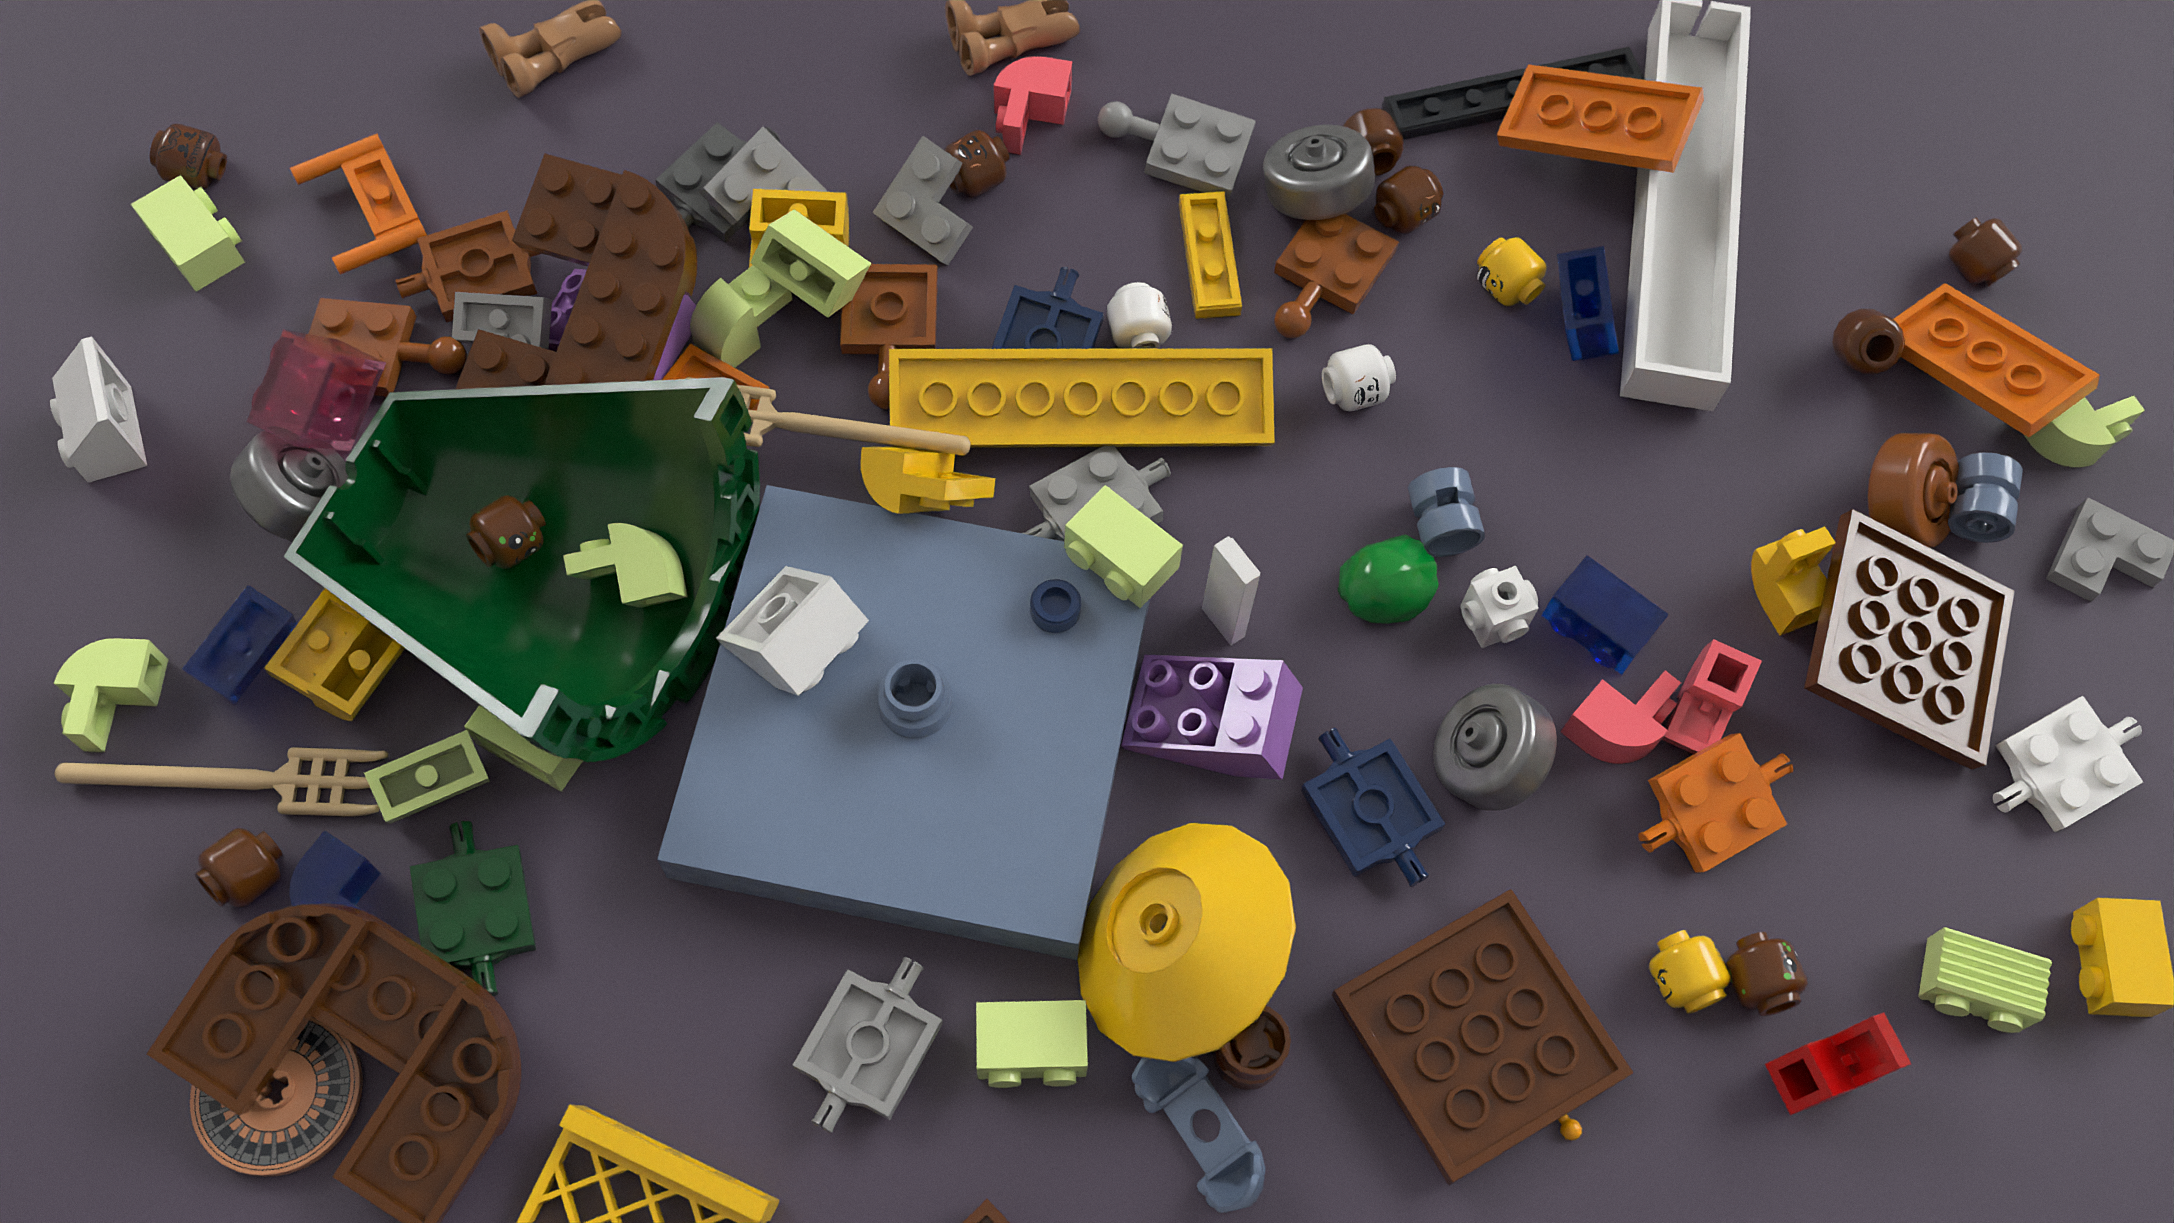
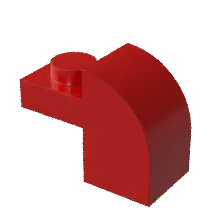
(1837, 1064)

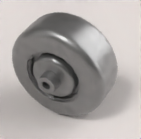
(1319, 172)
(283, 482)
(1495, 747)

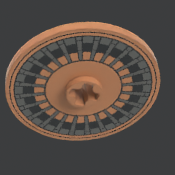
(302, 1127)

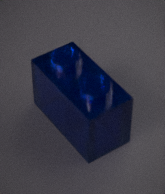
(1587, 303)
(1604, 615)
(240, 645)

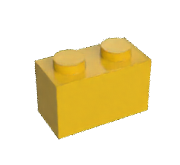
(2123, 957)

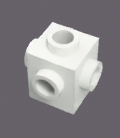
(1499, 606)

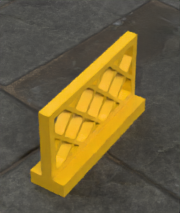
(653, 1163)

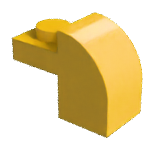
(1790, 579)

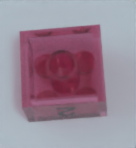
(315, 391)

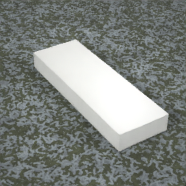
(1230, 590)

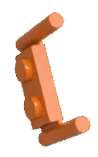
(379, 196)

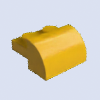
(824, 209)
(919, 480)
(334, 657)

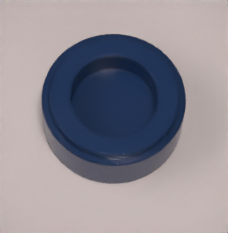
(1055, 605)

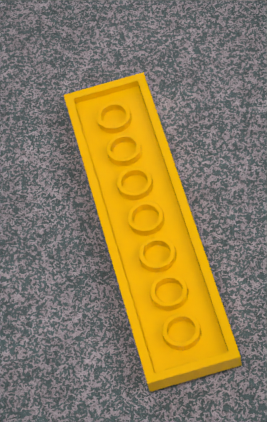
(1086, 396)

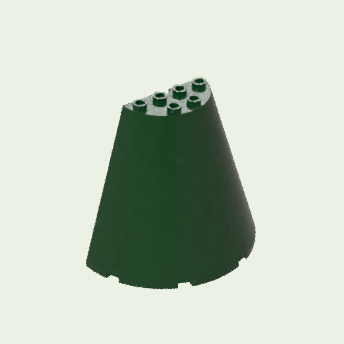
(529, 641)

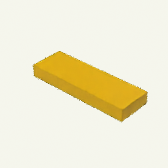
(1210, 255)

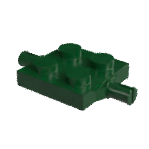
(473, 906)

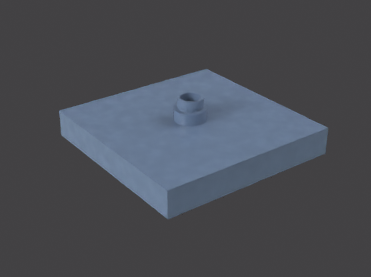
(940, 762)

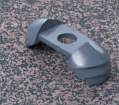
(1231, 1161)

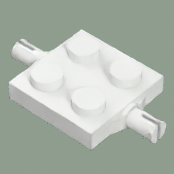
(2068, 764)

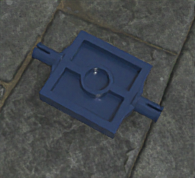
(1048, 318)
(1372, 807)

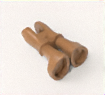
(1020, 29)
(561, 40)

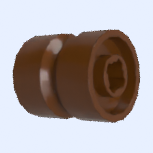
(1255, 1053)

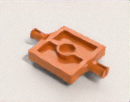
(1716, 802)

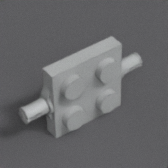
(1073, 486)
(868, 1044)

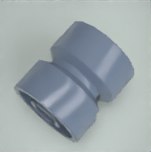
(1987, 498)
(1446, 511)

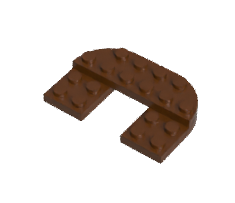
(630, 294)
(387, 998)

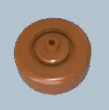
(1914, 486)

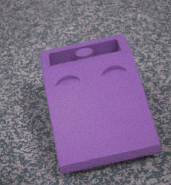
(1215, 713)

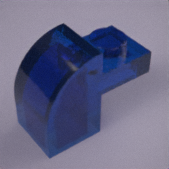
(331, 874)

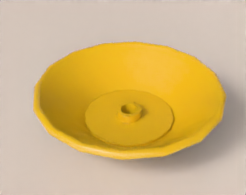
(1213, 960)

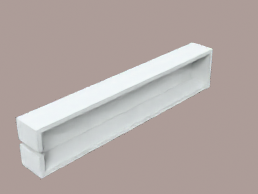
(1689, 219)

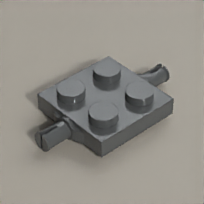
(693, 170)

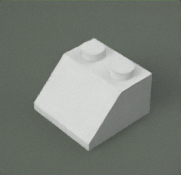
(96, 415)
(794, 629)

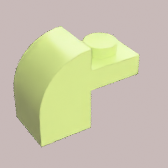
(730, 313)
(2085, 435)
(643, 560)
(104, 676)

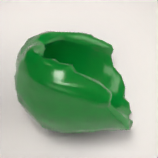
(1389, 580)

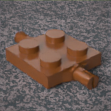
(471, 260)

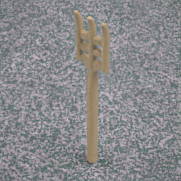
(768, 418)
(285, 779)

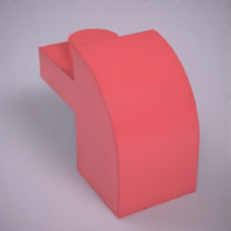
(1030, 90)
(1710, 696)
(1616, 728)

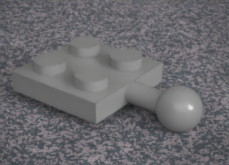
(1192, 144)

